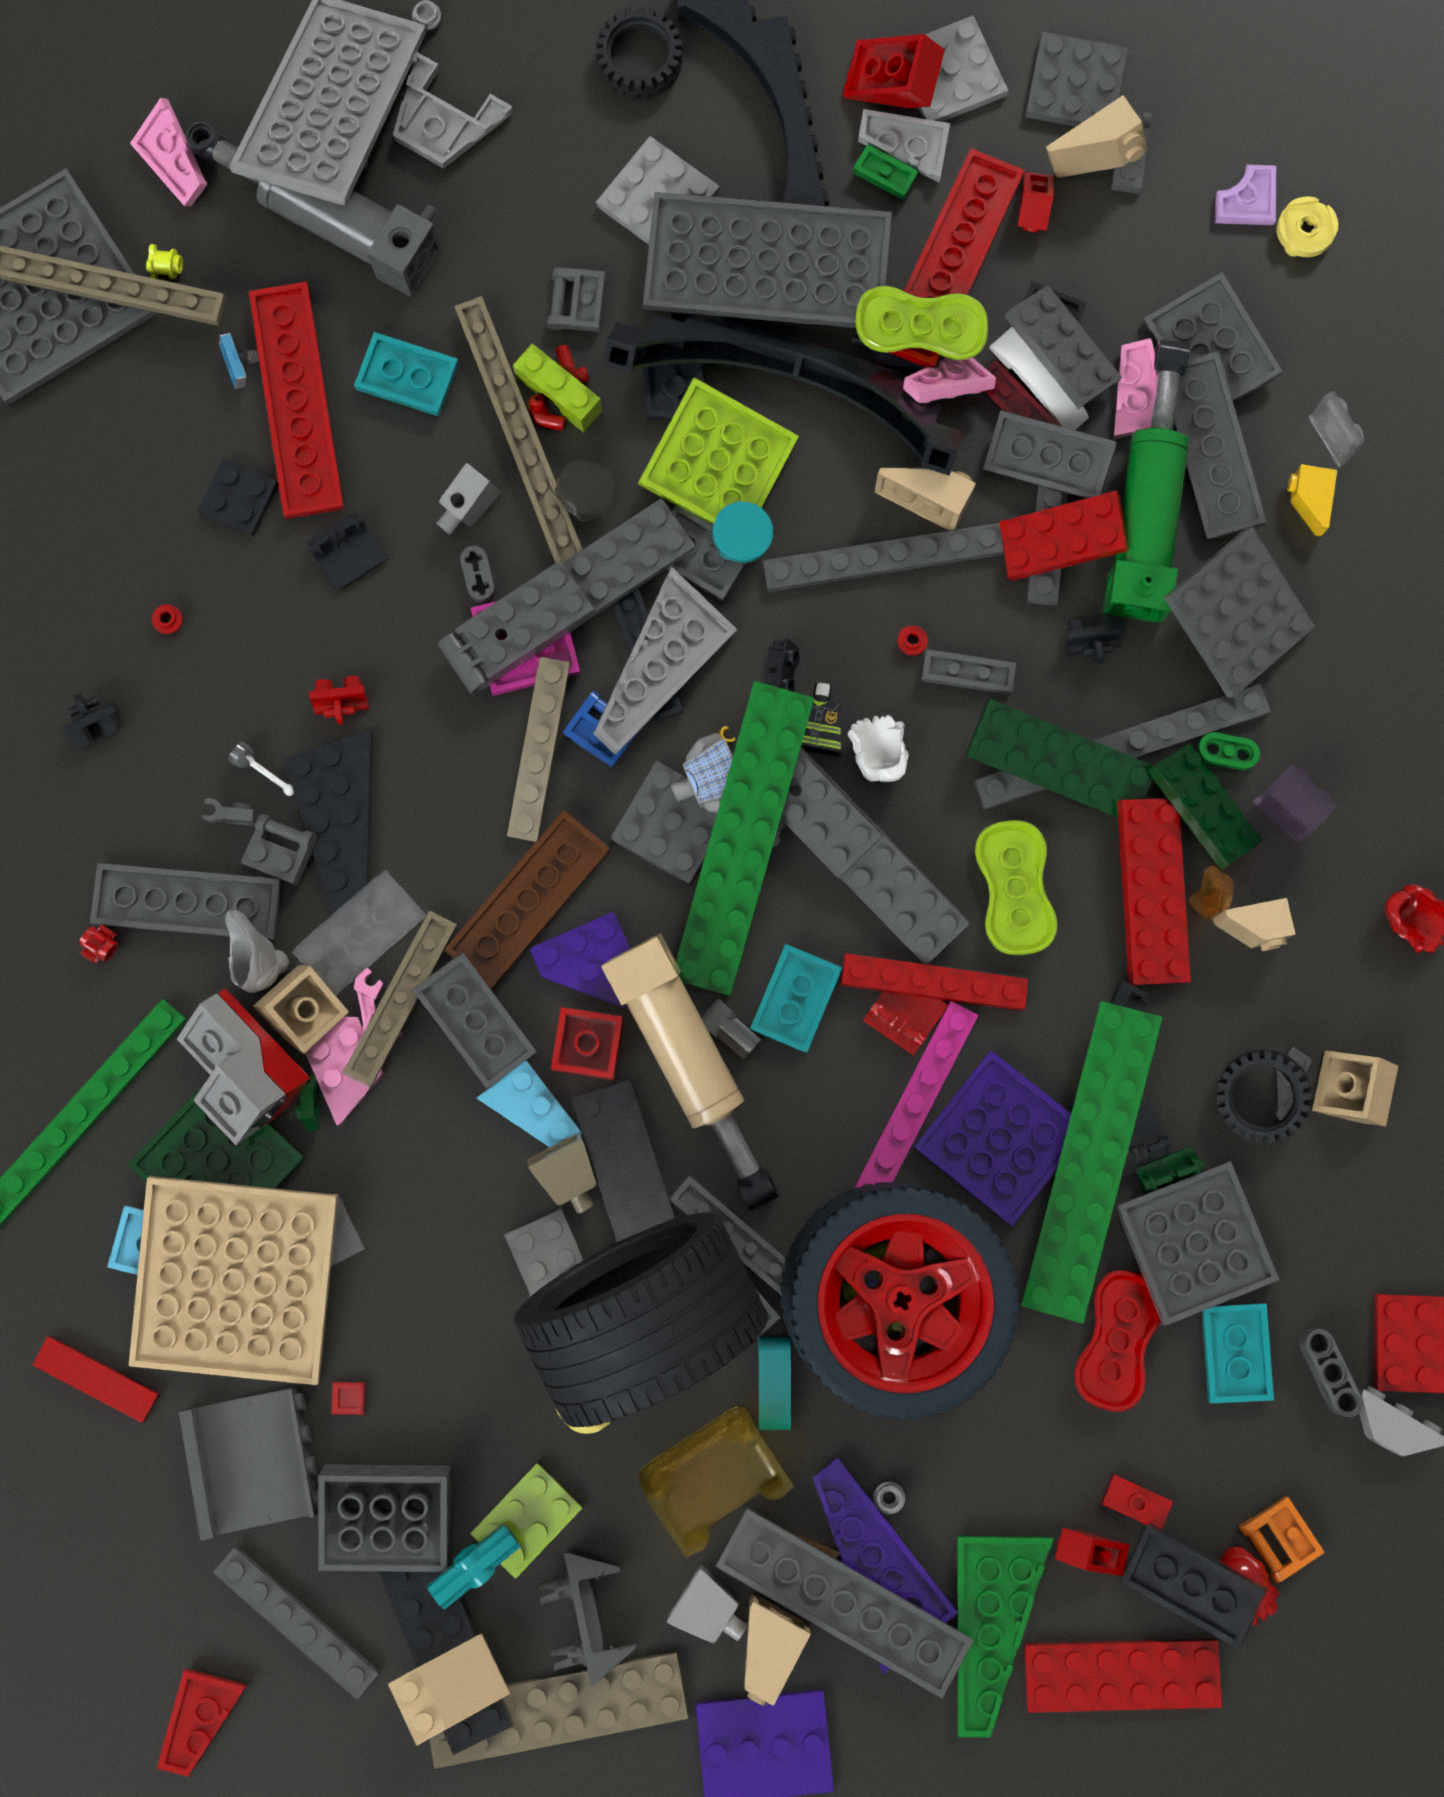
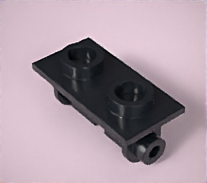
(784, 658)

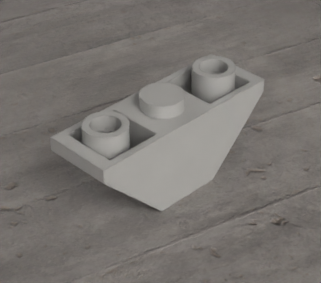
(1395, 1427)

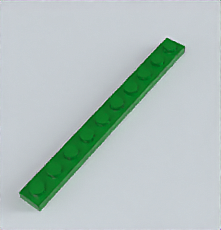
(87, 1106)

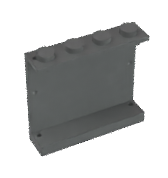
(249, 1462)

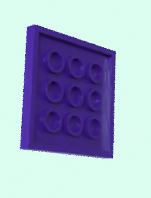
(998, 1138)

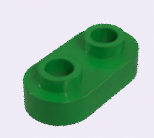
(1227, 750)

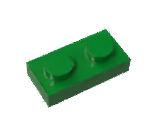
(885, 172)

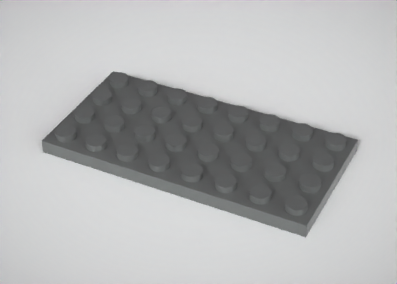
(763, 259)

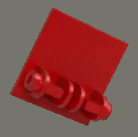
(905, 1018)

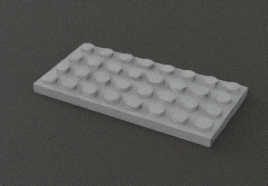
(328, 100)

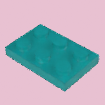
(406, 374)
(795, 998)
(1237, 1353)

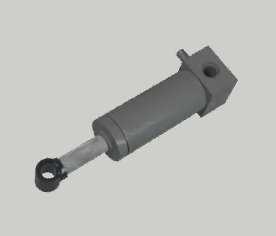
(395, 243)

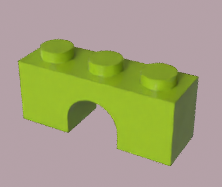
(547, 377)

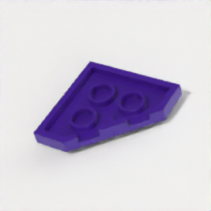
(577, 957)

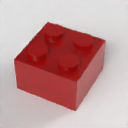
(587, 1043)

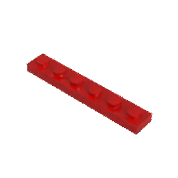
(934, 982)

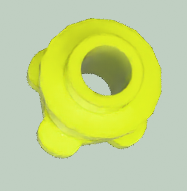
(164, 262)

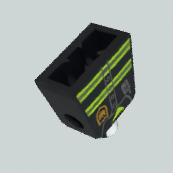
(824, 724)

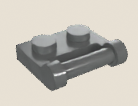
(586, 299)
(275, 859)

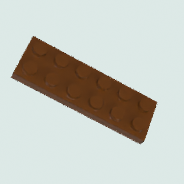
(528, 898)

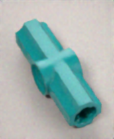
(473, 1566)

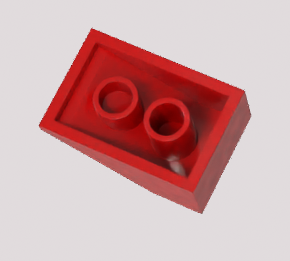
(895, 71)

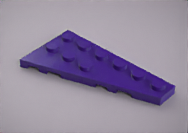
(872, 1545)

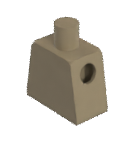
(565, 1172)

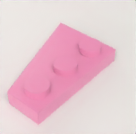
(169, 154)
(1135, 389)

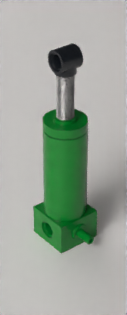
(1152, 501)

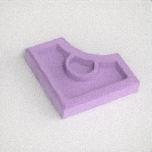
(1250, 200)

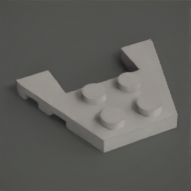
(436, 127)

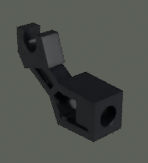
(1285, 1098)

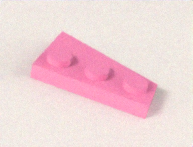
(949, 380)

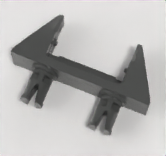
(590, 1647)

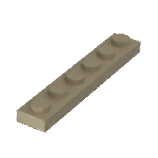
(538, 749)
(399, 1000)

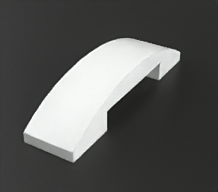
(1017, 355)

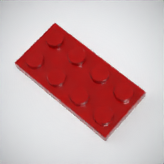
(1064, 536)

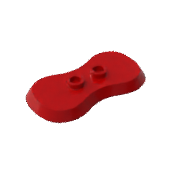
(1112, 1365)

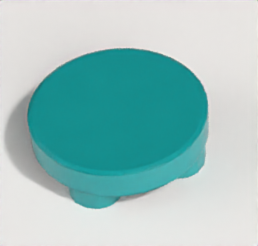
(742, 532)

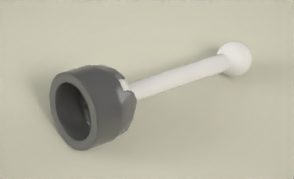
(244, 756)

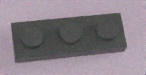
(968, 672)

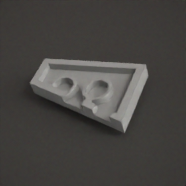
(908, 139)

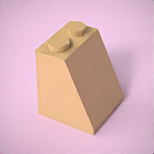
(772, 1648)

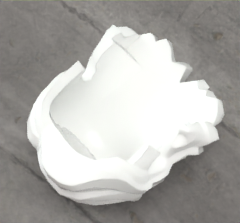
(879, 748)

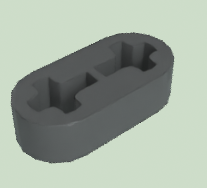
(471, 576)

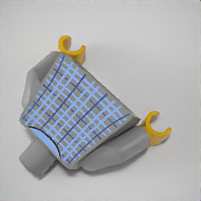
(706, 770)

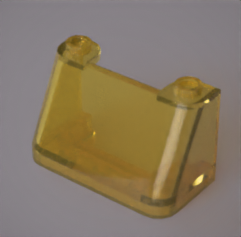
(711, 1477)

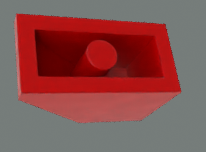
(1035, 201)
(1092, 1552)

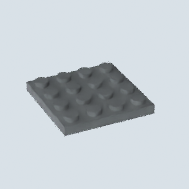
(1239, 612)
(1196, 1243)

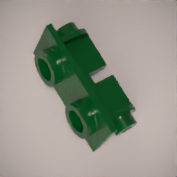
(1169, 1169)

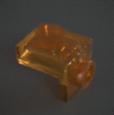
(1215, 894)

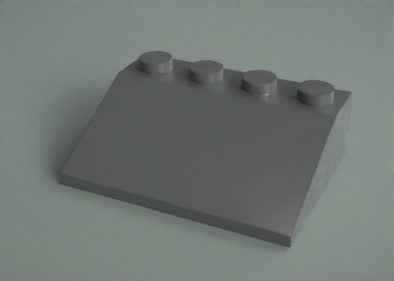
(384, 1517)

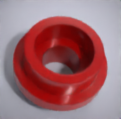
(173, 625)
(906, 647)

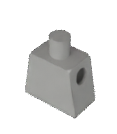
(473, 491)
(707, 1609)

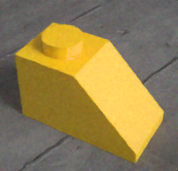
(1313, 495)

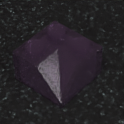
(1296, 803)

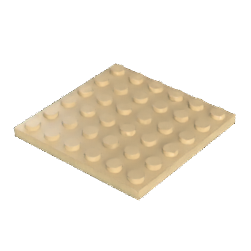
(233, 1280)

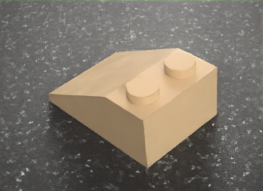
(1100, 142)
(928, 493)
(449, 1689)

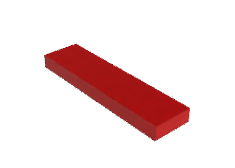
(96, 1379)

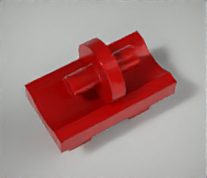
(338, 701)

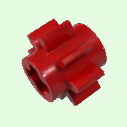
(98, 944)

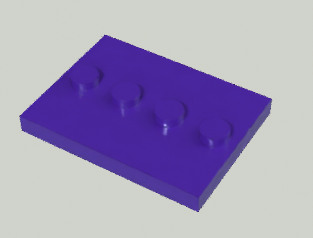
(765, 1747)

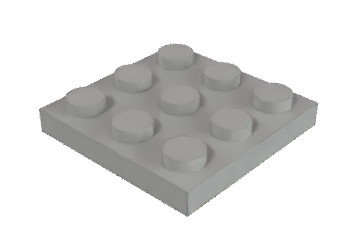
(966, 74)
(650, 171)

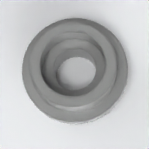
(896, 1505)

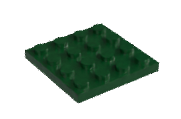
(198, 1150)

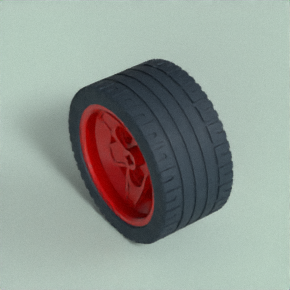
(965, 1346)

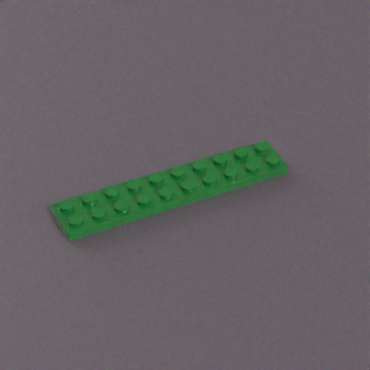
(742, 837)
(1092, 1162)

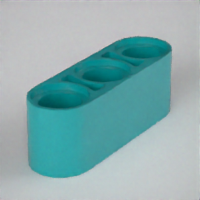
(774, 1383)

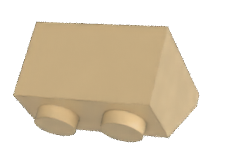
(1259, 924)
(301, 1008)
(1355, 1087)

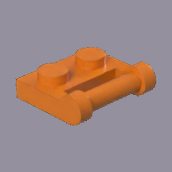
(1289, 1532)

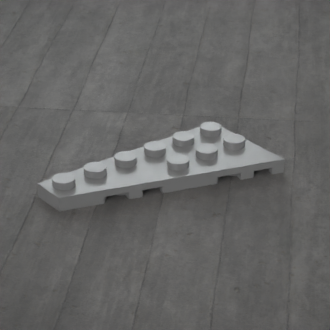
(670, 649)

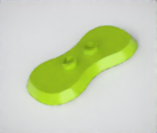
(897, 321)
(1018, 910)

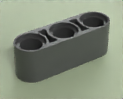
(1343, 1380)

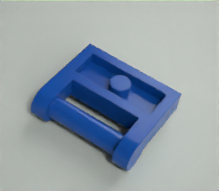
(582, 727)

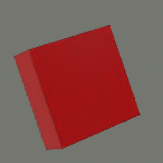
(348, 1398)

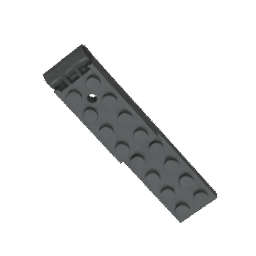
(565, 597)
(869, 862)

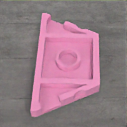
(328, 1060)

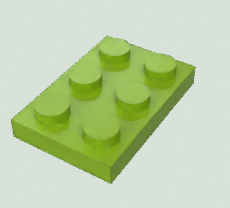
(533, 1513)

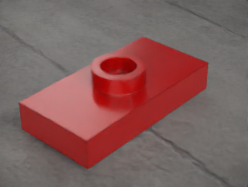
(1136, 1502)

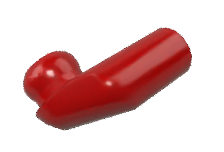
(542, 416)

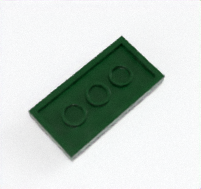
(1205, 806)

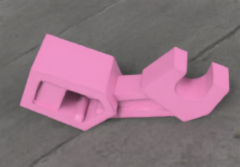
(367, 996)

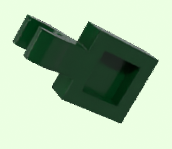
(308, 1108)

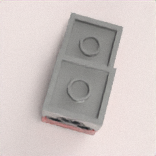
(247, 1068)

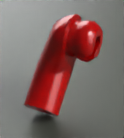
(566, 361)

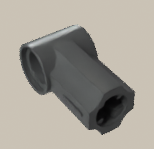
(724, 1025)

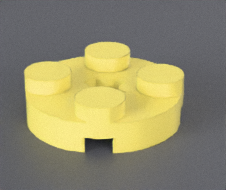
(1300, 242)

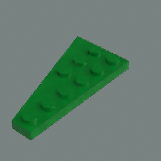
(993, 1606)

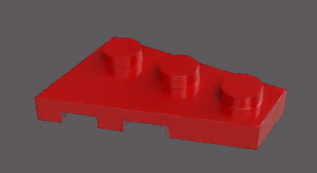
(196, 1718)

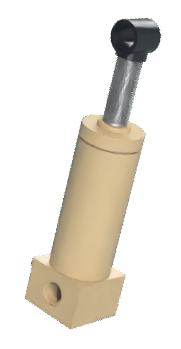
(687, 1055)

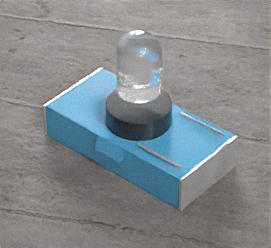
(235, 360)

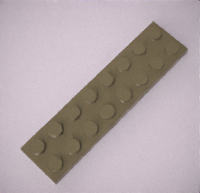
(570, 1709)

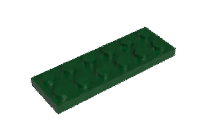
(1057, 758)

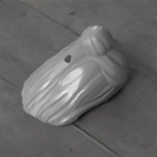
(252, 956)

